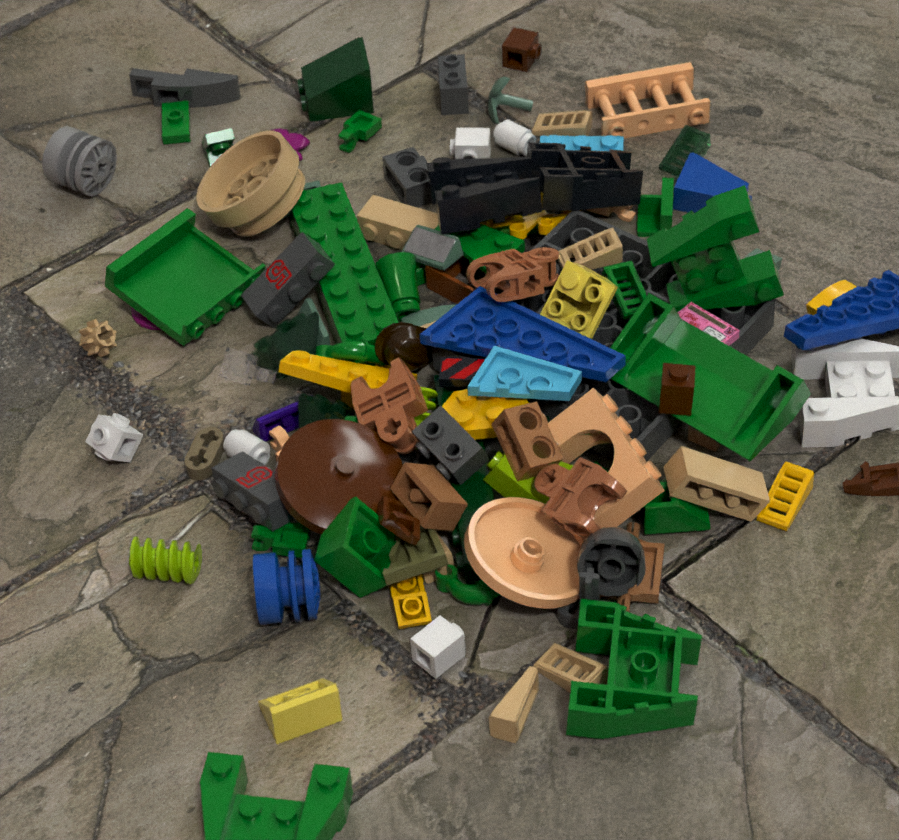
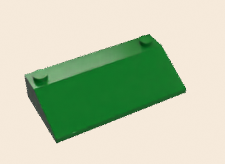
(733, 395)

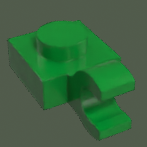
(358, 126)
(284, 539)

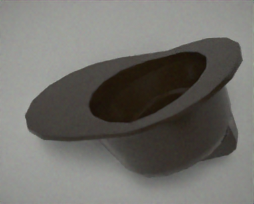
(403, 341)

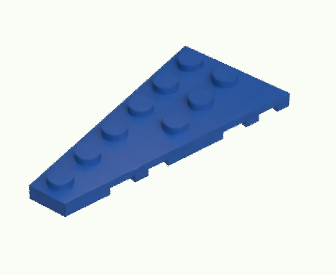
(850, 316)
(482, 323)

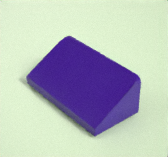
(285, 417)

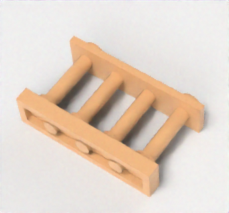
(643, 85)

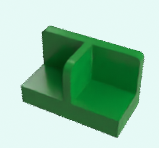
(656, 210)

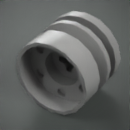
(79, 160)

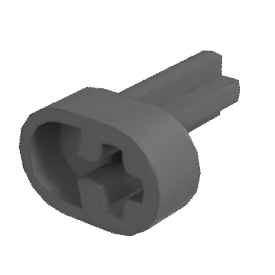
(588, 589)

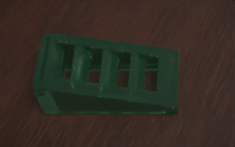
(687, 136)

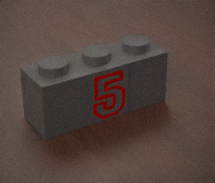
(287, 279)
(251, 489)

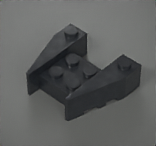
(583, 177)
(481, 191)

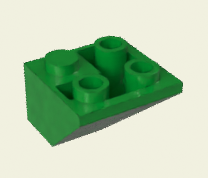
(673, 515)

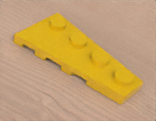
(332, 372)

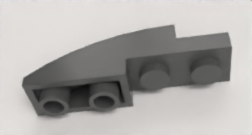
(197, 86)

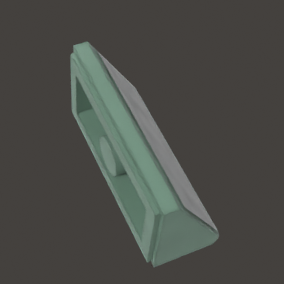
(433, 247)

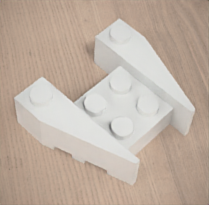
(857, 390)

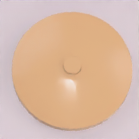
(523, 553)

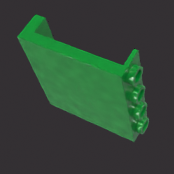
(180, 279)

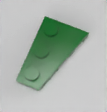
(486, 241)

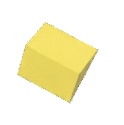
(302, 710)

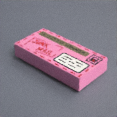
(709, 323)

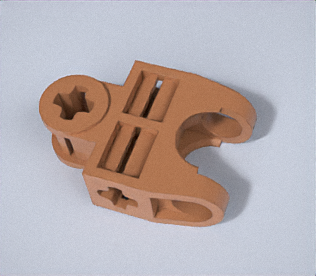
(516, 273)
(391, 407)
(577, 494)

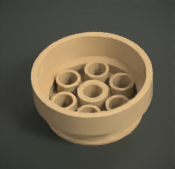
(252, 184)

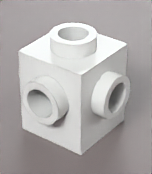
(114, 438)

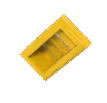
(794, 479)

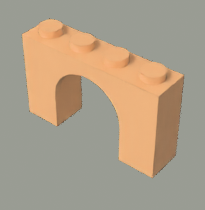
(594, 422)

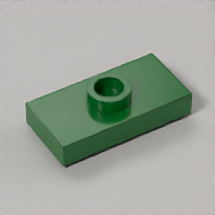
(176, 122)

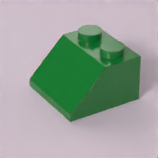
(356, 548)

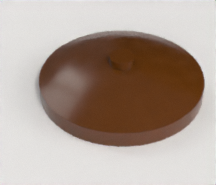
(330, 465)

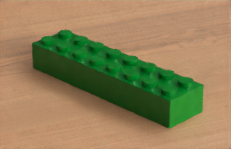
(352, 289)

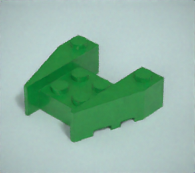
(708, 260)
(641, 674)
(238, 816)

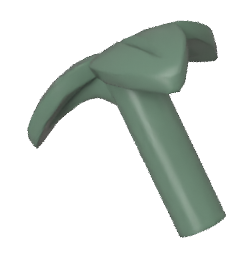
(497, 97)

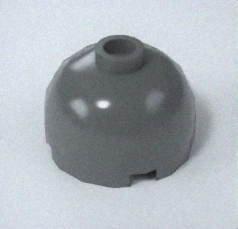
(614, 556)

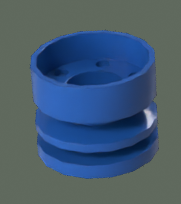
(285, 586)

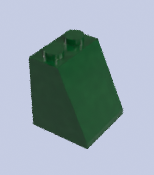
(337, 83)

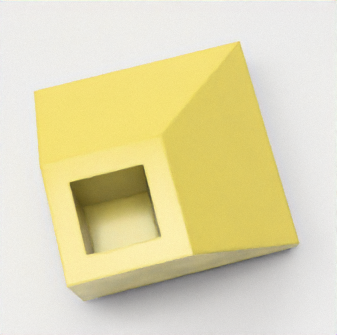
(579, 299)

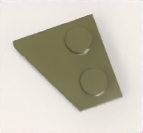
(412, 560)

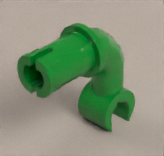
(357, 350)
(468, 594)

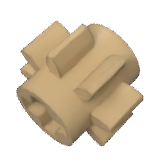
(97, 338)

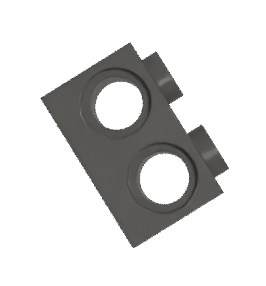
(453, 84)
(408, 176)

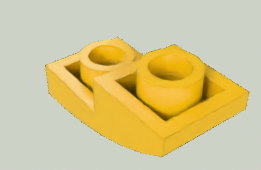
(410, 602)

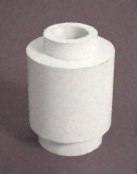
(513, 137)
(244, 441)

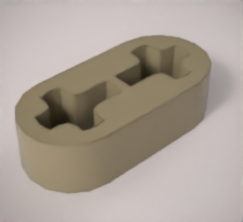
(198, 452)

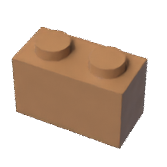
(428, 496)

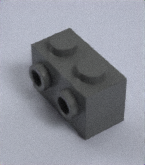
(450, 446)

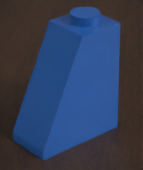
(700, 182)

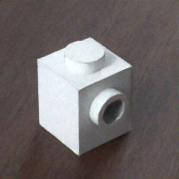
(471, 143)
(438, 646)

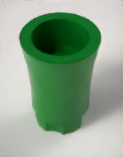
(400, 282)

